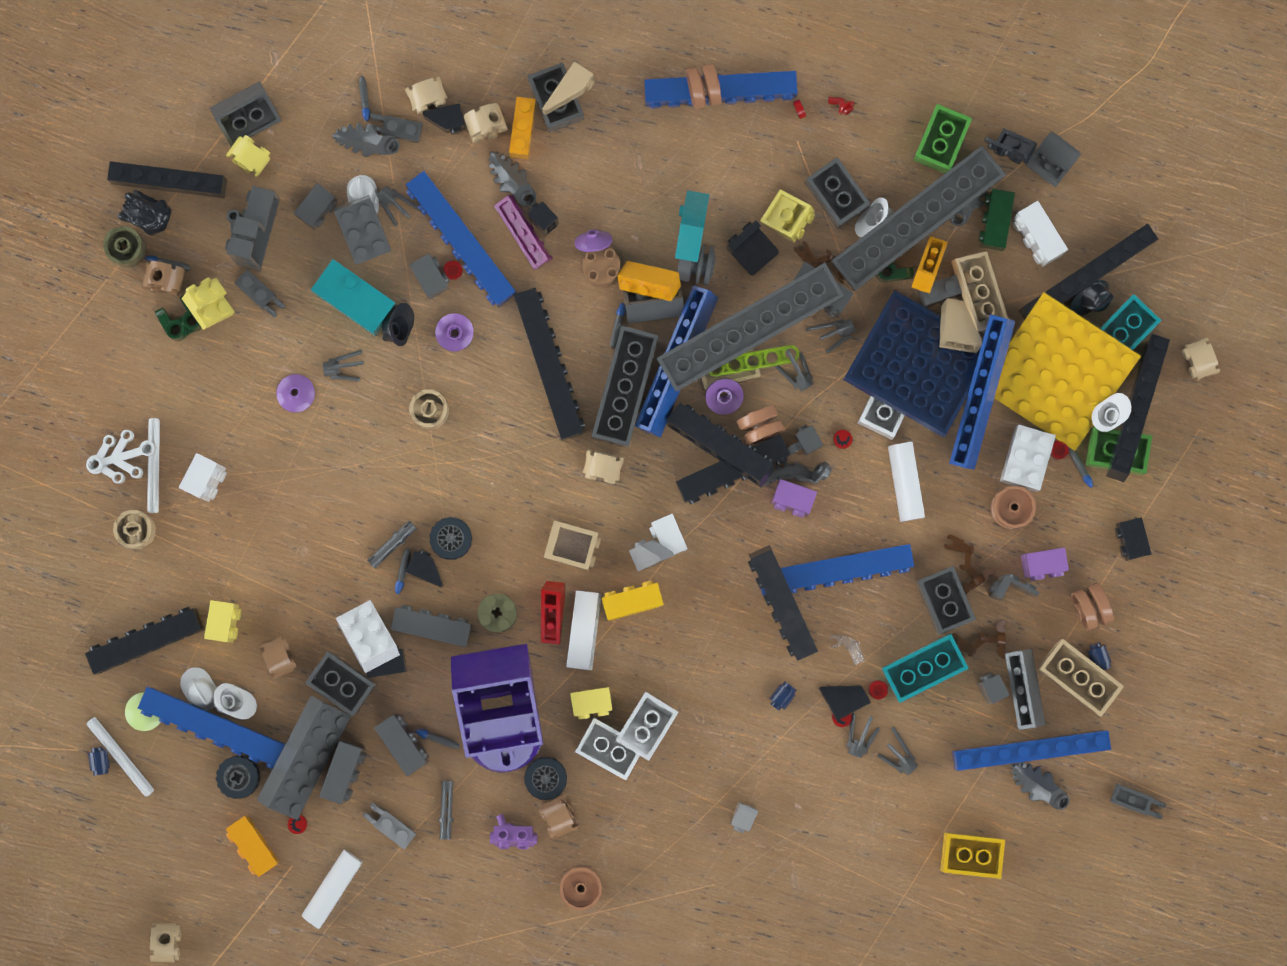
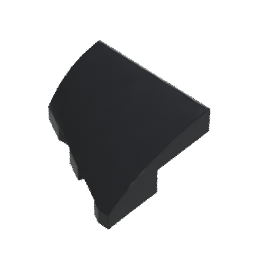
(844, 699)

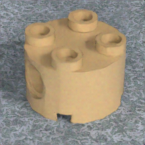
(426, 94)
(485, 122)
(1201, 359)
(429, 409)
(603, 466)
(134, 529)
(165, 952)

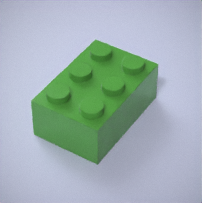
(942, 139)
(1102, 446)

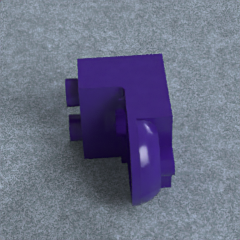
(502, 736)

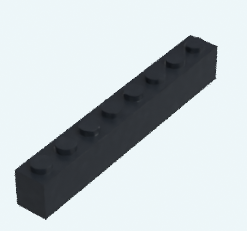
(1098, 267)
(548, 363)
(1140, 400)

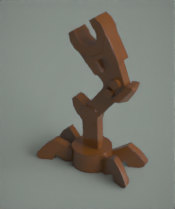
(807, 255)
(959, 546)
(1000, 639)

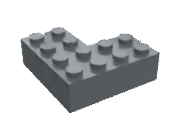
(253, 229)

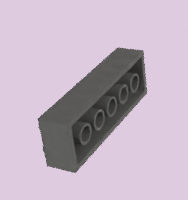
(625, 386)
(303, 758)

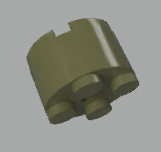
(124, 236)
(488, 619)

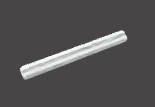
(153, 467)
(120, 757)

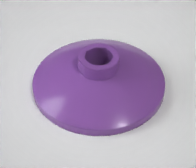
(593, 241)
(447, 325)
(304, 397)
(727, 403)

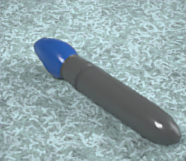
(364, 98)
(174, 263)
(617, 325)
(1081, 468)
(402, 571)
(436, 738)

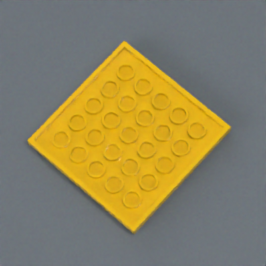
(1061, 370)

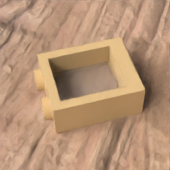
(573, 547)

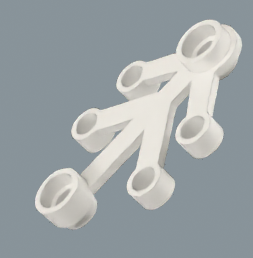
(118, 457)

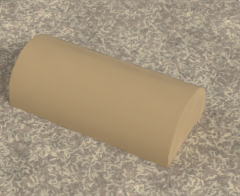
(979, 288)
(1080, 677)

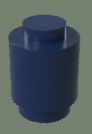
(1099, 655)
(782, 696)
(98, 761)

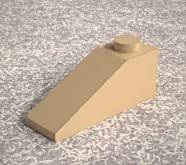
(572, 85)

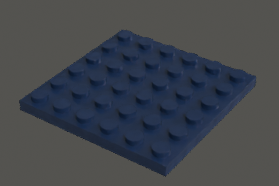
(909, 369)

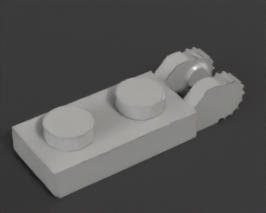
(391, 826)

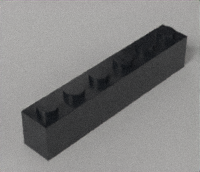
(167, 179)
(720, 444)
(719, 475)
(784, 605)
(144, 641)

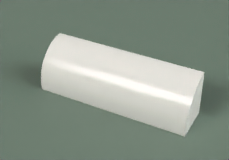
(906, 481)
(584, 630)
(331, 889)

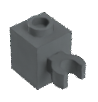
(807, 440)

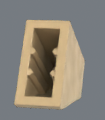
(958, 328)

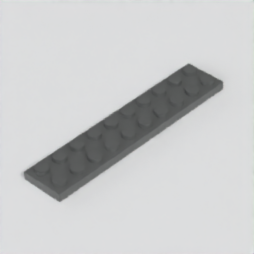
(918, 218)
(750, 327)

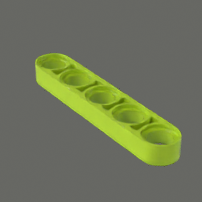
(763, 363)

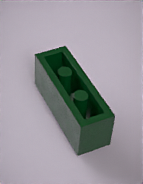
(997, 219)

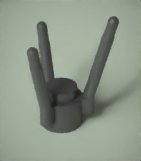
(388, 197)
(844, 329)
(333, 367)
(803, 380)
(858, 747)
(906, 764)

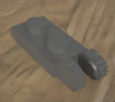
(398, 127)
(258, 292)
(1135, 801)

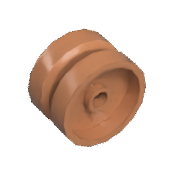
(705, 86)
(759, 423)
(1002, 511)
(1092, 607)
(581, 876)

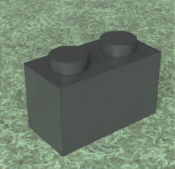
(316, 206)
(429, 276)
(940, 291)
(992, 688)

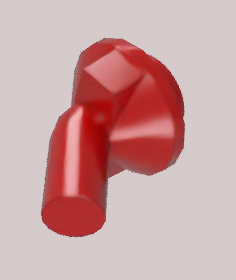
(845, 106)

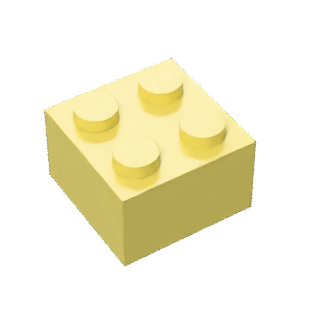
(222, 621)
(591, 702)

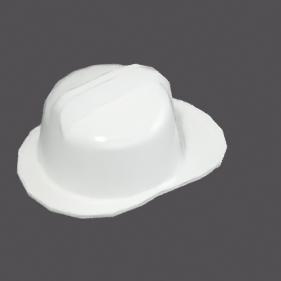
(363, 186)
(873, 216)
(1111, 412)
(198, 688)
(234, 701)

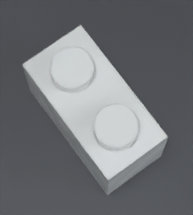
(668, 534)

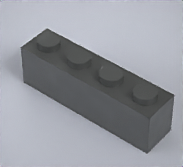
(430, 626)
(1025, 689)

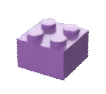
(793, 498)
(1046, 562)

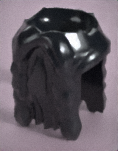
(145, 212)

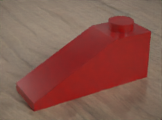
(552, 611)

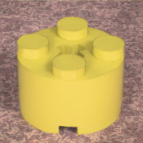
(249, 156)

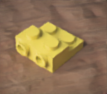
(788, 216)
(208, 302)

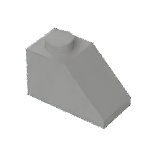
(649, 554)
(743, 817)

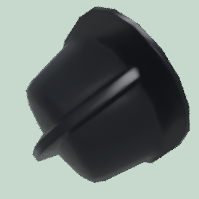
(1093, 298)
(399, 325)

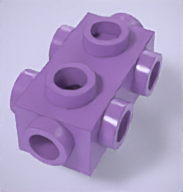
(512, 836)

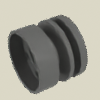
(703, 267)

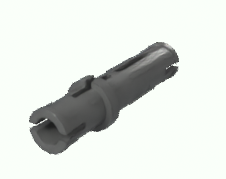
(395, 541)
(445, 834)

